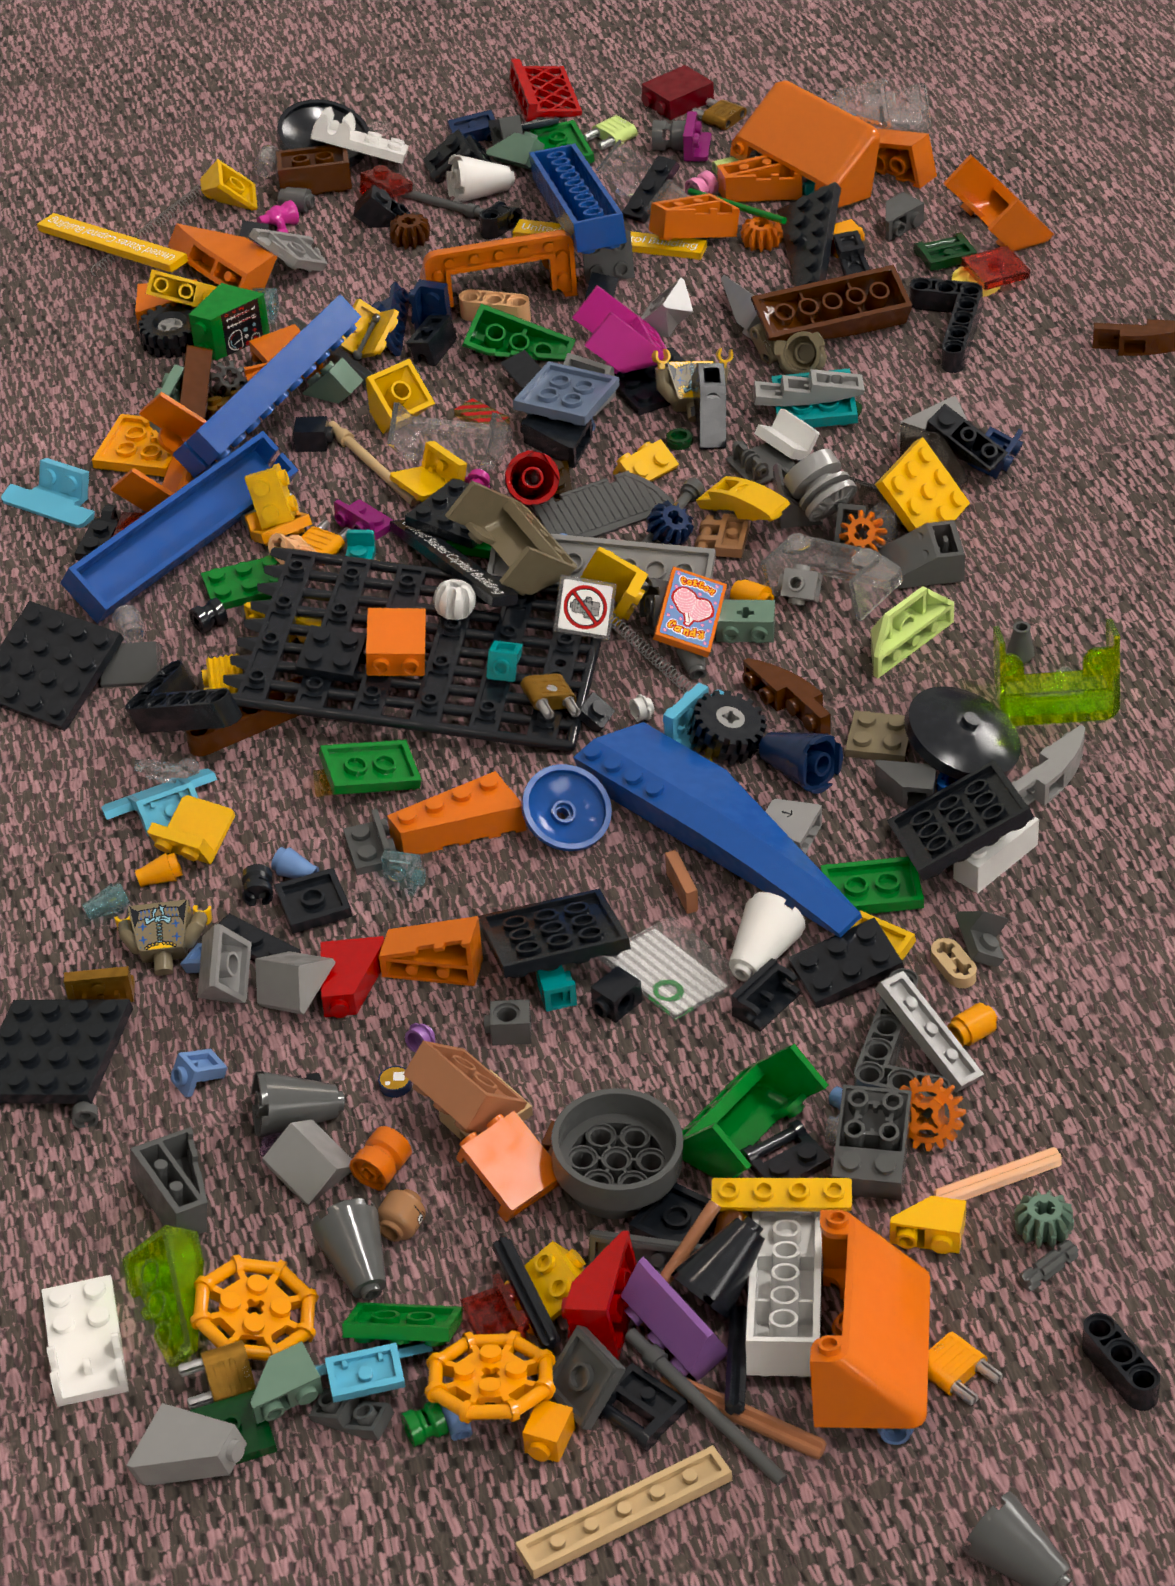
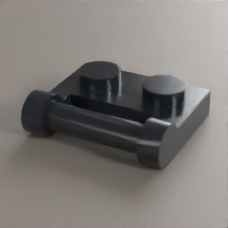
(438, 158)
(796, 1162)
(648, 1399)

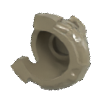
(801, 353)

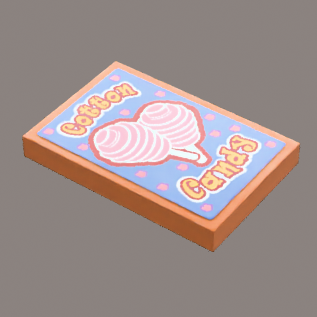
(690, 612)

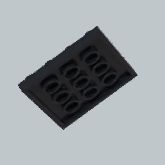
(52, 664)
(960, 820)
(553, 933)
(58, 1048)

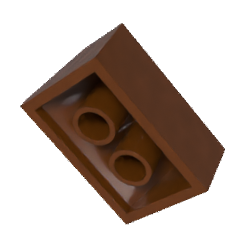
(315, 168)

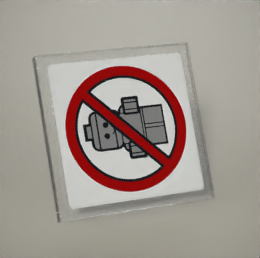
(584, 607)

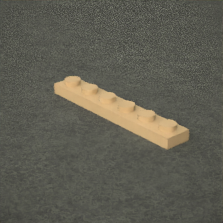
(623, 1512)

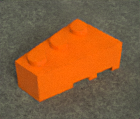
(434, 952)

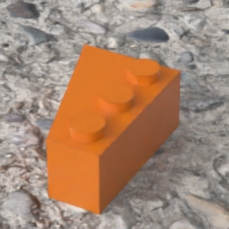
(758, 180)
(694, 218)

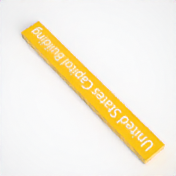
(113, 242)
(641, 242)

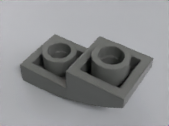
(352, 1416)

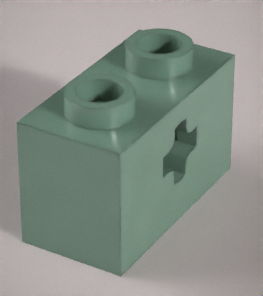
(746, 621)

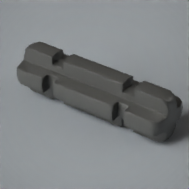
(1048, 1265)

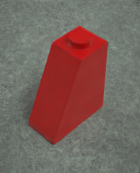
(351, 976)

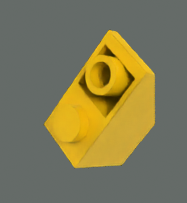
(930, 1224)

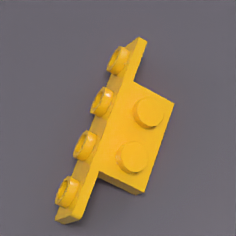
(782, 1194)

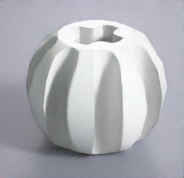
(454, 599)

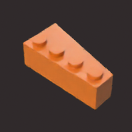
(458, 816)

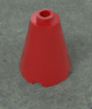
(532, 478)

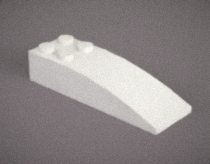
(784, 1294)

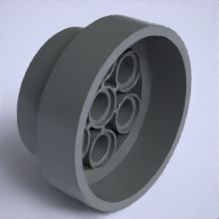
(616, 1151)

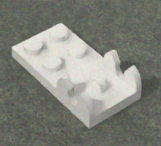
(345, 136)
(84, 1341)

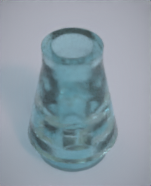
(106, 902)

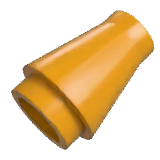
(160, 870)

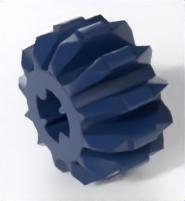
(669, 523)

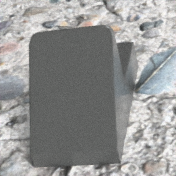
(980, 934)

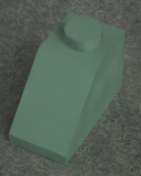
(516, 149)

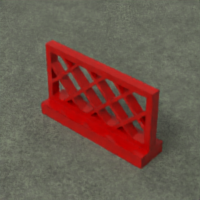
(528, 94)

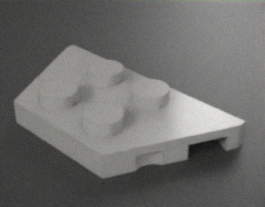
(291, 248)

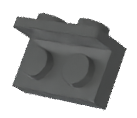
(367, 843)

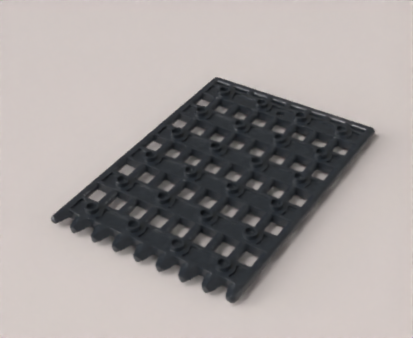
(440, 669)

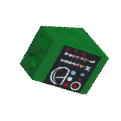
(229, 320)

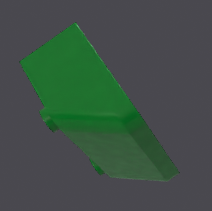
(748, 1110)

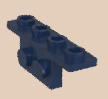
(397, 300)

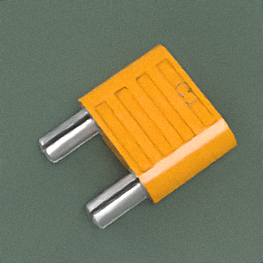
(323, 540)
(954, 1362)

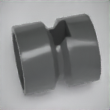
(659, 130)

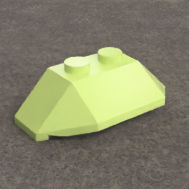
(908, 628)

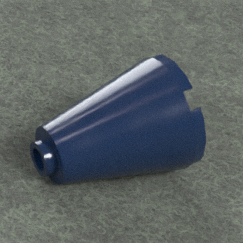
(803, 758)

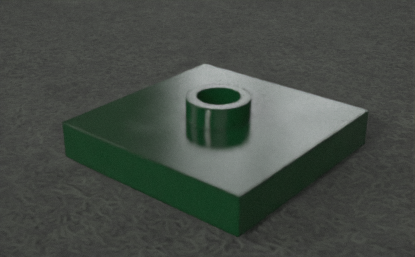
(239, 1412)

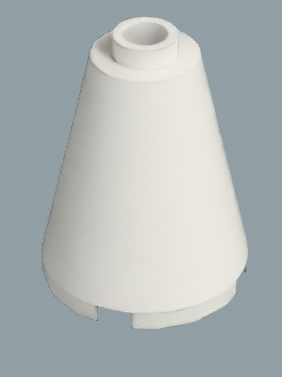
(477, 178)
(764, 933)

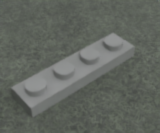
(929, 1031)

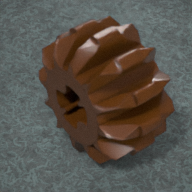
(409, 230)

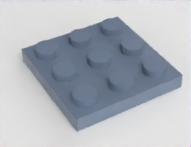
(566, 393)

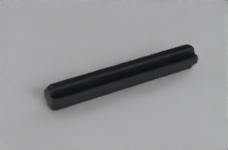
(526, 1293)
(736, 1362)

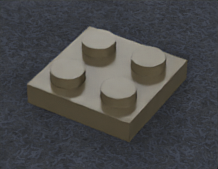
(877, 737)

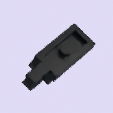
(99, 531)

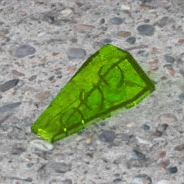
(164, 1276)

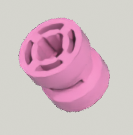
(704, 182)

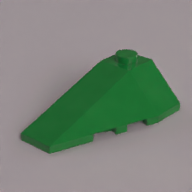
(507, 335)

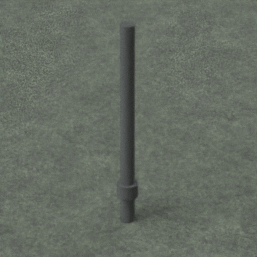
(470, 210)
(657, 1360)

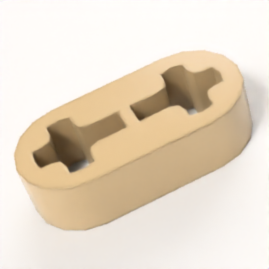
(948, 966)

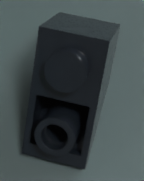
(377, 208)

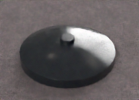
(297, 123)
(960, 731)

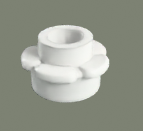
(641, 706)

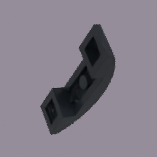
(850, 252)

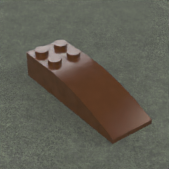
(836, 305)

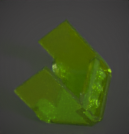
(1059, 696)

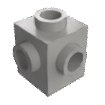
(809, 588)

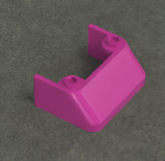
(618, 333)

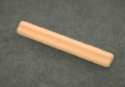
(1001, 1175)

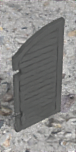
(601, 506)

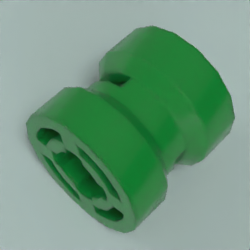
(424, 1423)

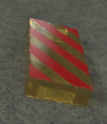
(477, 412)

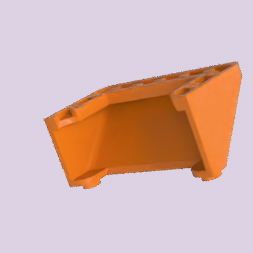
(812, 140)
(551, 247)
(880, 1362)

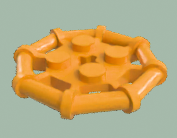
(258, 1293)
(490, 1376)

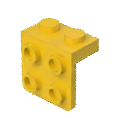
(376, 341)
(436, 470)
(629, 579)
(194, 829)
(552, 1276)

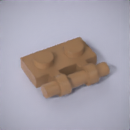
(730, 538)

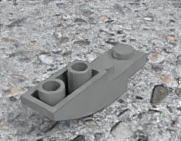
(1055, 769)

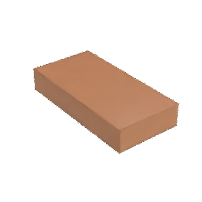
(681, 881)

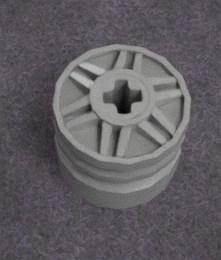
(819, 484)

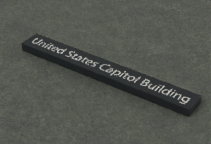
(456, 564)

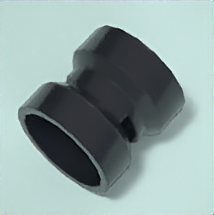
(208, 616)
(257, 884)

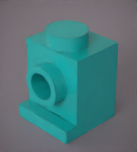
(556, 988)

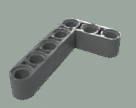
(882, 1048)

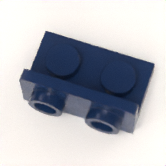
(428, 299)

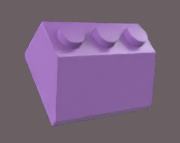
(671, 1322)

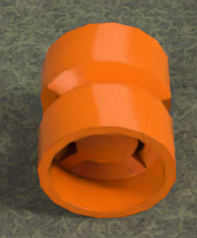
(380, 1158)

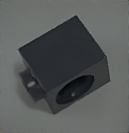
(616, 994)

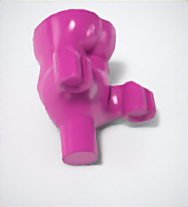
(281, 215)

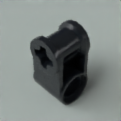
(498, 220)

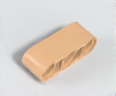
(510, 303)

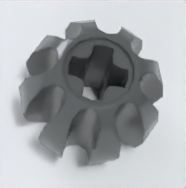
(232, 372)

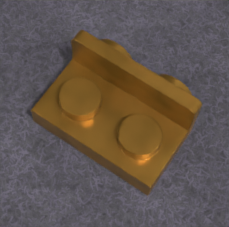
(100, 984)

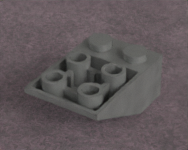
(928, 555)
(873, 1140)

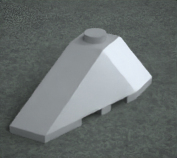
(741, 305)

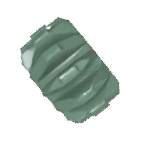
(1043, 1218)

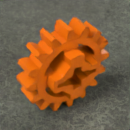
(938, 1121)

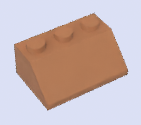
(461, 1086)

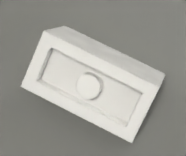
(789, 435)

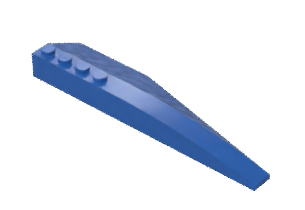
(713, 816)

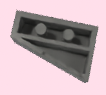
(171, 1180)

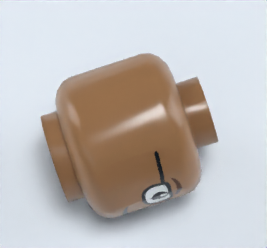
(400, 1214)

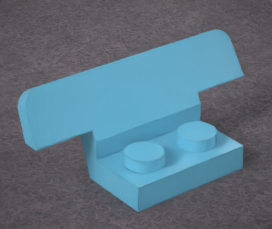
(57, 496)
(160, 801)
(368, 1370)

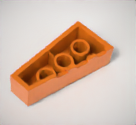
(906, 156)

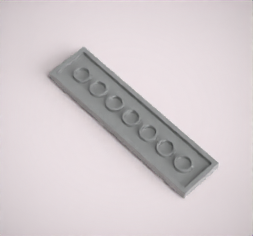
(649, 557)

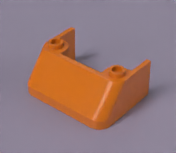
(996, 206)
(176, 427)

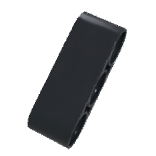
(1121, 1361)

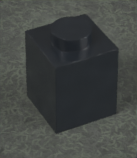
(312, 434)

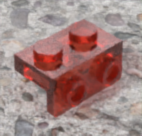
(385, 179)
(495, 1310)

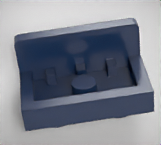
(473, 125)
(1009, 444)

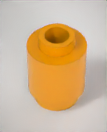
(750, 591)
(973, 1024)

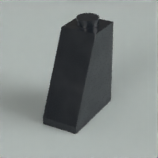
(556, 437)

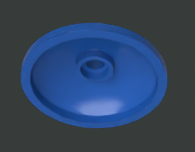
(572, 793)

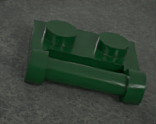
(944, 252)

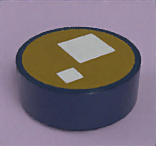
(393, 1082)

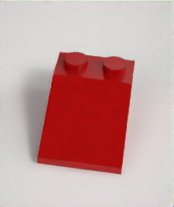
(596, 1295)

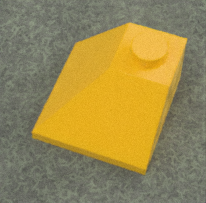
(228, 186)
(396, 384)

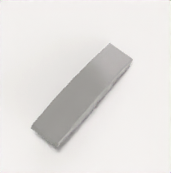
(816, 389)

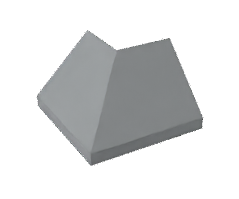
(669, 308)

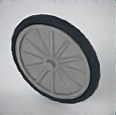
(539, 123)

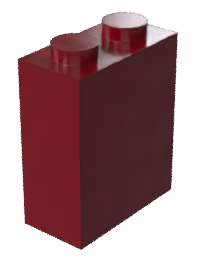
(677, 92)

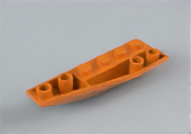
(224, 256)

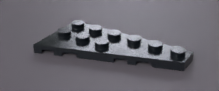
(810, 233)

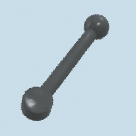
(357, 354)

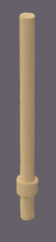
(346, 438)

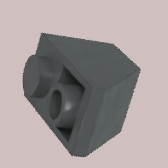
(902, 215)
(905, 781)

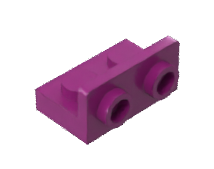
(695, 142)
(361, 517)

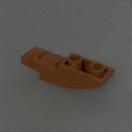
(1136, 340)
(788, 691)

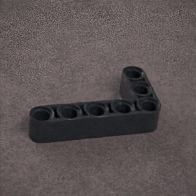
(954, 297)
(173, 704)

